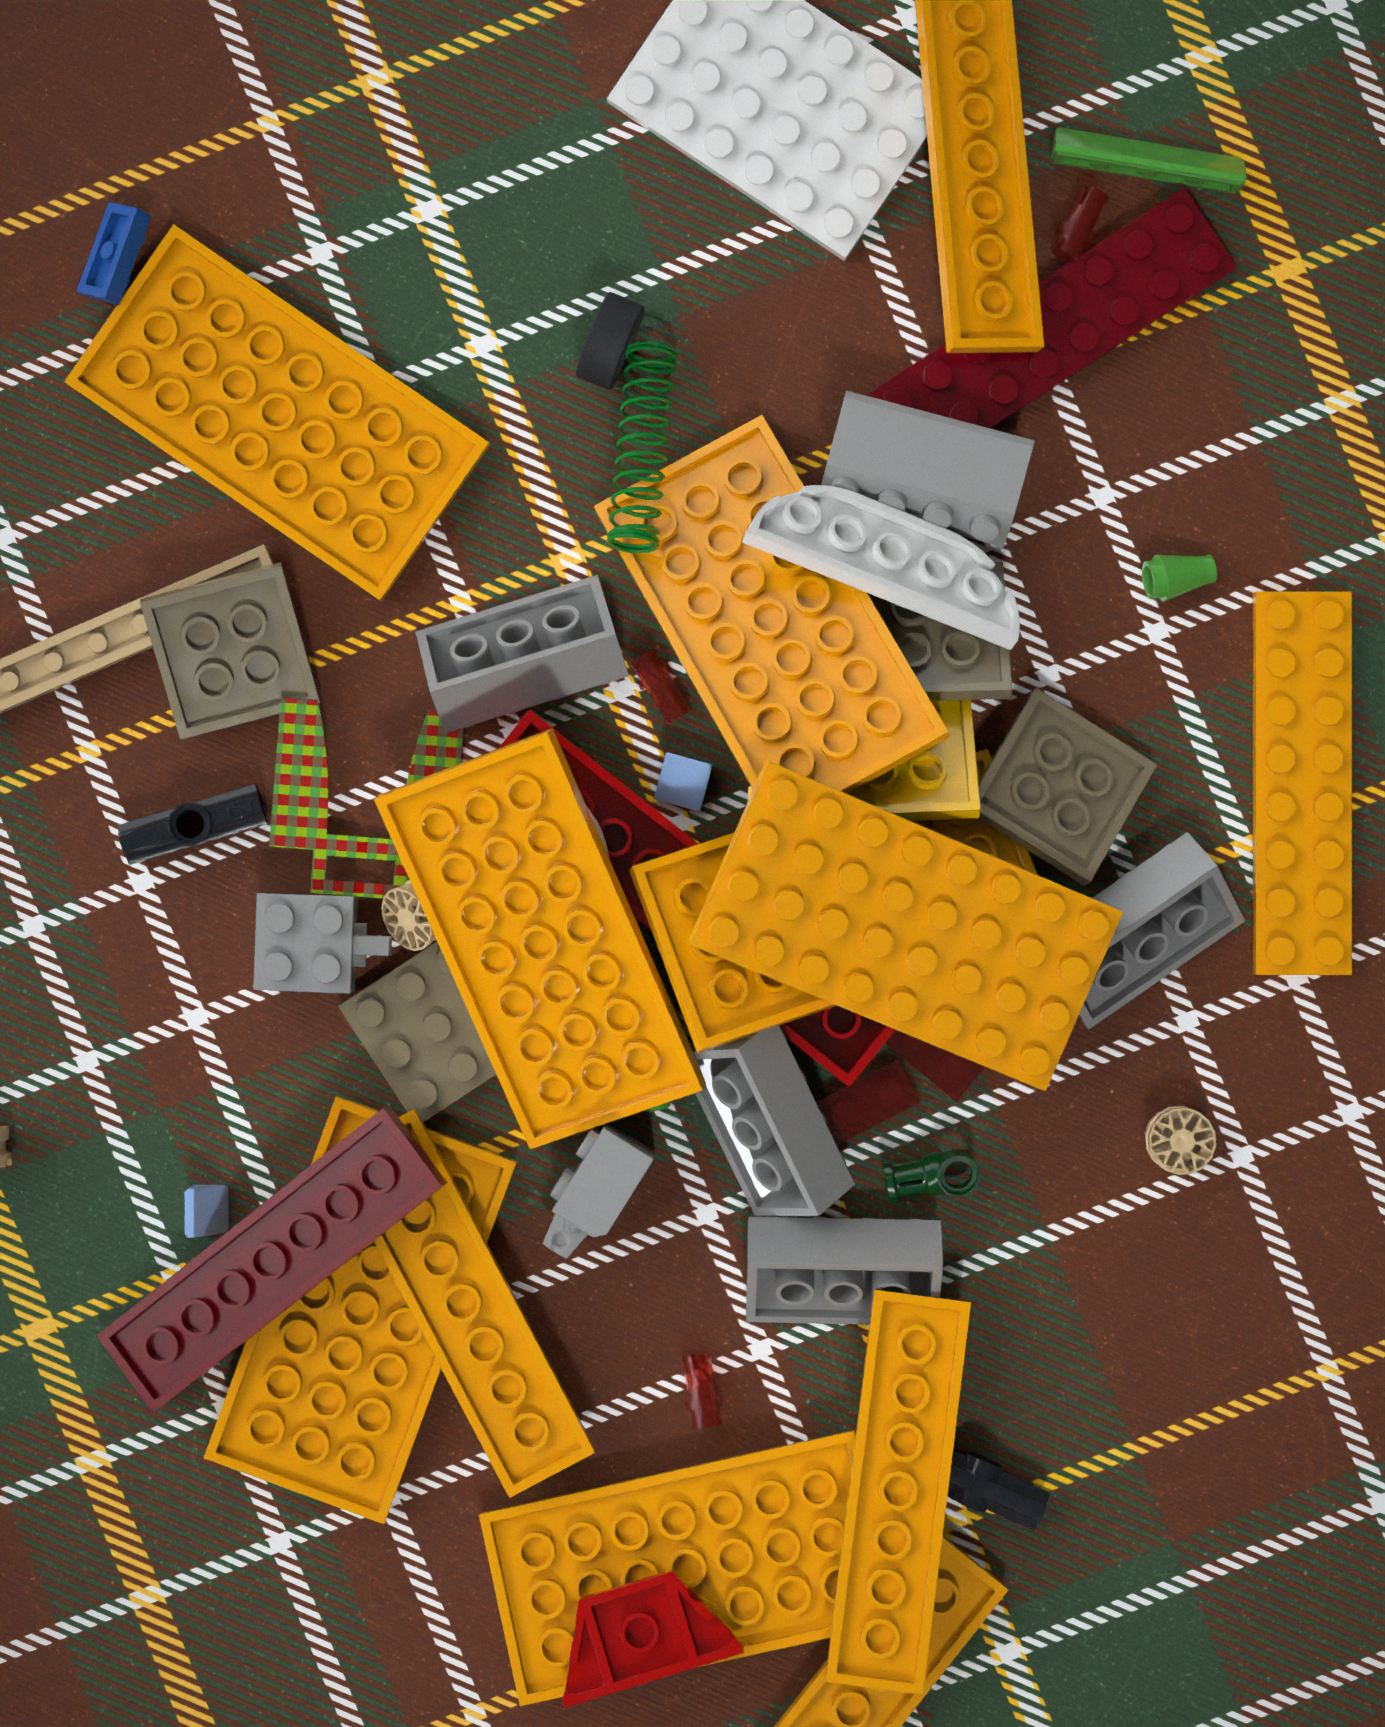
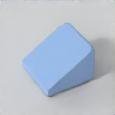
(683, 781)
(206, 1210)

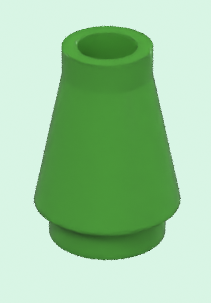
(1174, 575)

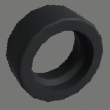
(608, 339)

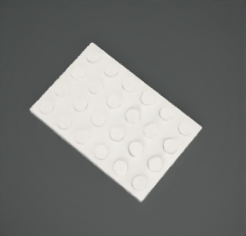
(780, 109)

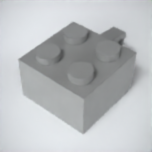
(311, 943)
(597, 1189)

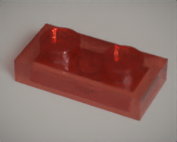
(945, 1069)
(867, 1101)

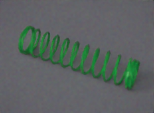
(648, 365)

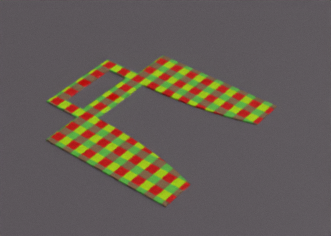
(301, 795)

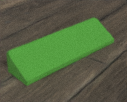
(1148, 160)

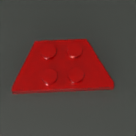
(642, 1636)

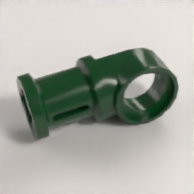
(928, 1175)

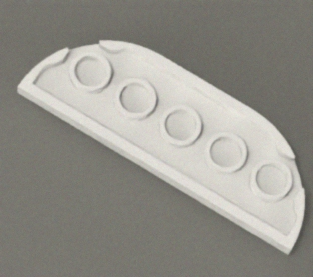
(889, 558)

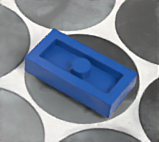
(114, 253)

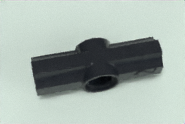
(163, 831)
(986, 1486)

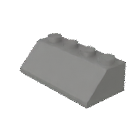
(929, 466)
(521, 654)
(1171, 913)
(771, 1126)
(831, 1266)

